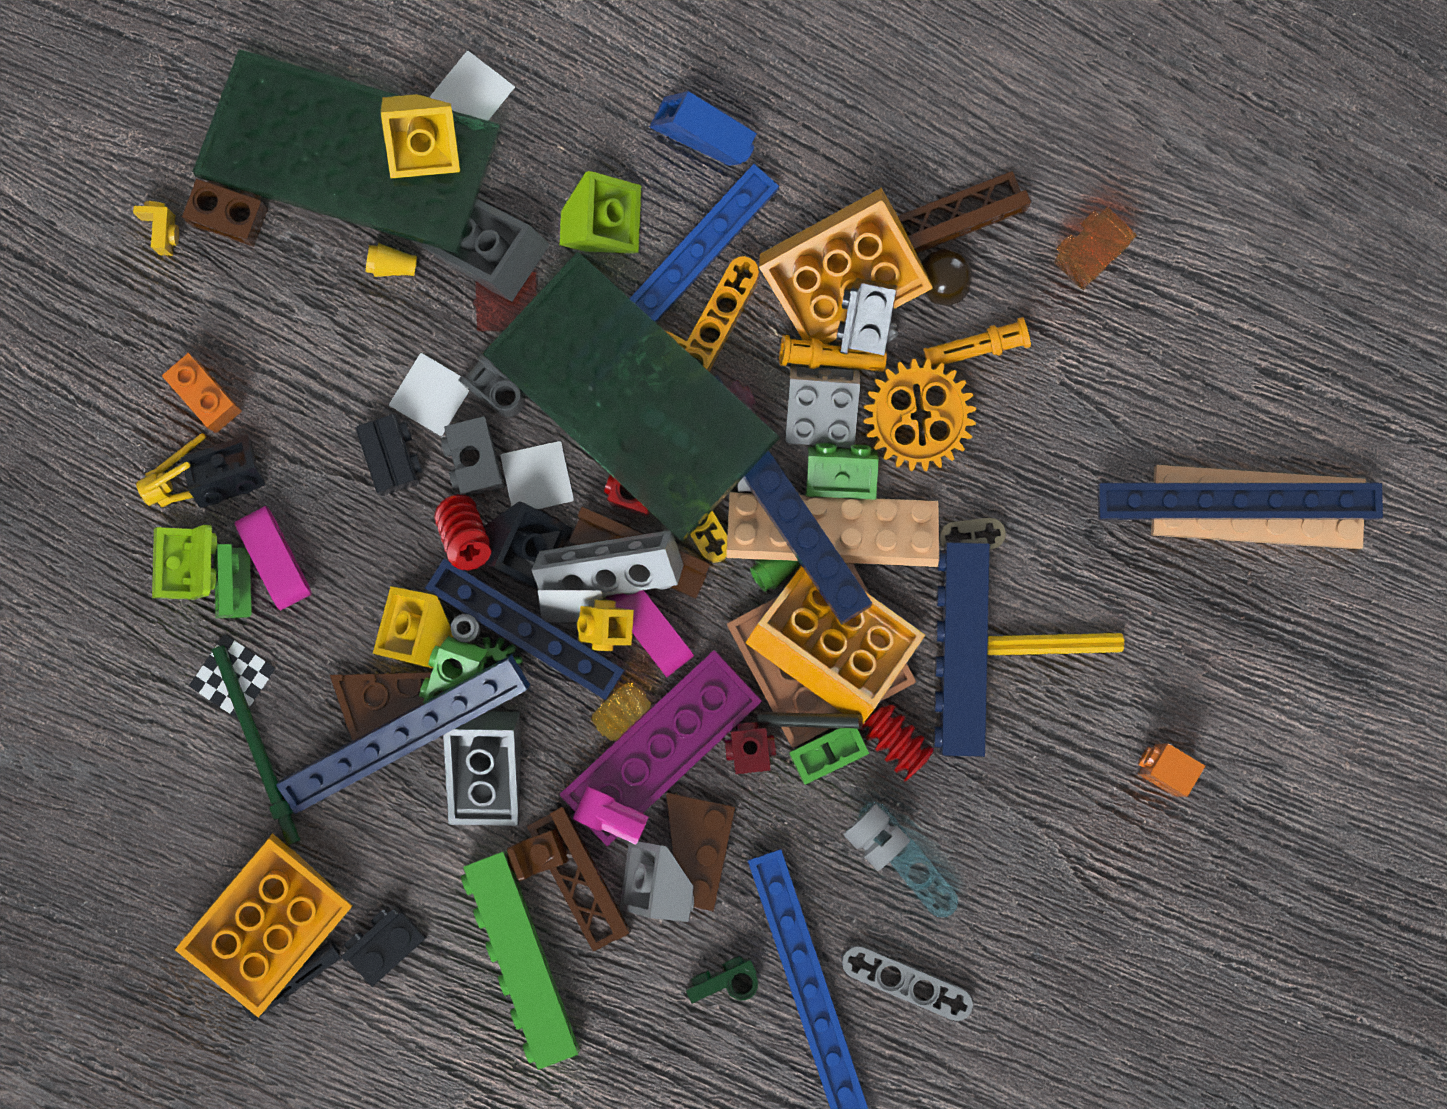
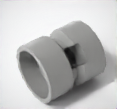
(867, 827)

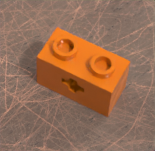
(201, 393)
(1170, 769)

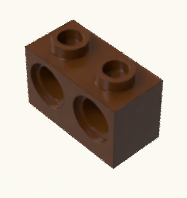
(222, 218)

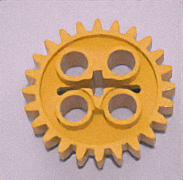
(950, 410)

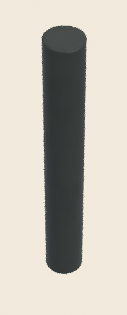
(817, 720)

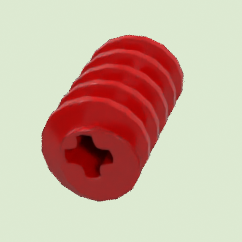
(462, 532)
(897, 740)

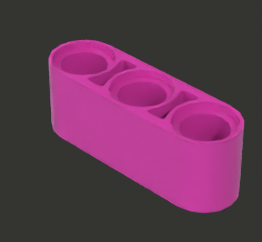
(273, 558)
(654, 632)

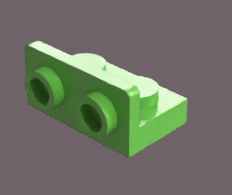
(842, 472)
(232, 582)

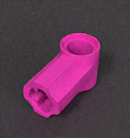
(603, 812)

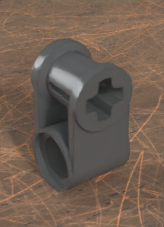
(489, 383)

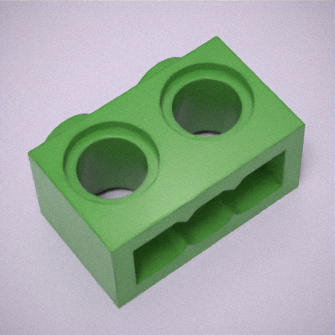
(444, 674)
(828, 753)

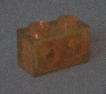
(1094, 248)

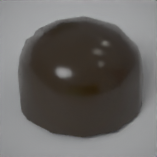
(948, 275)

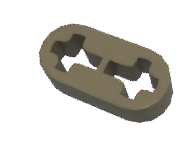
(972, 526)

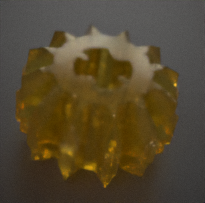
(621, 711)

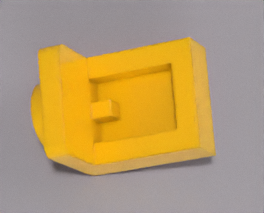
(164, 231)

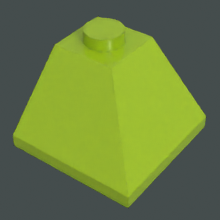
(602, 215)

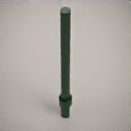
(280, 808)

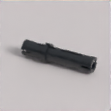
(315, 965)

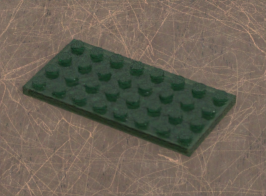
(325, 151)
(631, 396)

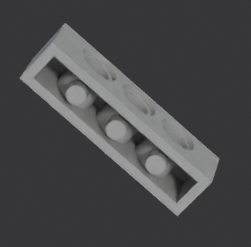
(656, 551)

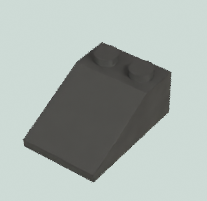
(496, 250)
(484, 770)

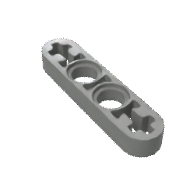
(905, 986)

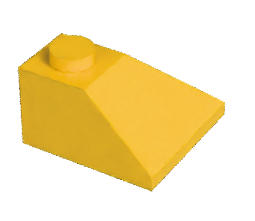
(419, 136)
(411, 627)

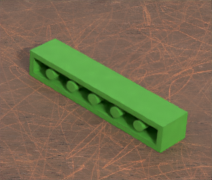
(521, 961)

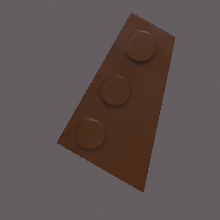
(376, 698)
(700, 843)

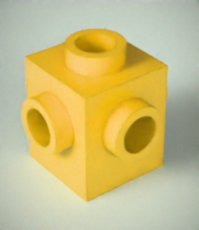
(605, 625)

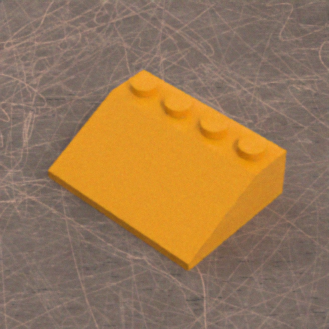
(826, 258)
(840, 663)
(264, 925)

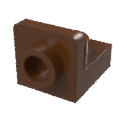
(537, 854)

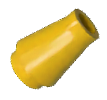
(389, 261)

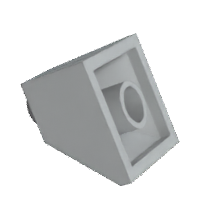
(655, 884)

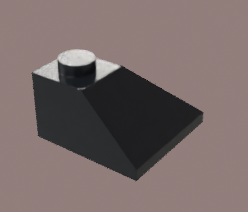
(519, 536)

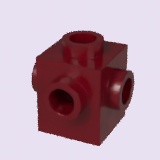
(750, 763)

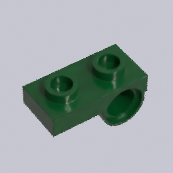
(706, 985)

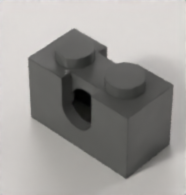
(469, 436)

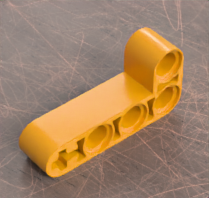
(721, 321)

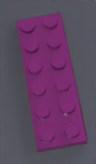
(668, 739)

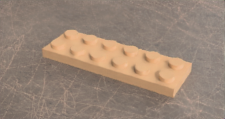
(858, 529)
(1316, 533)

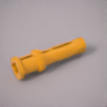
(993, 335)
(815, 354)

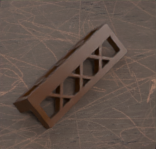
(969, 222)
(596, 528)
(592, 878)

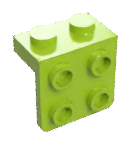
(183, 562)

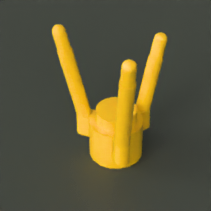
(157, 484)

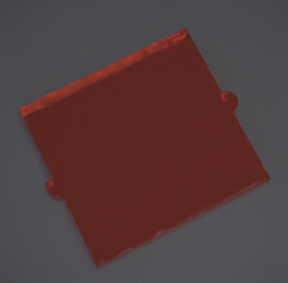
(497, 312)

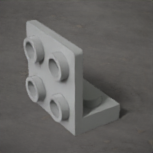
(822, 405)

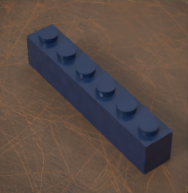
(526, 630)
(963, 649)

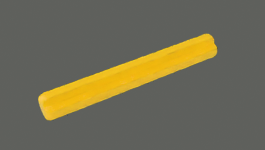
(1055, 644)

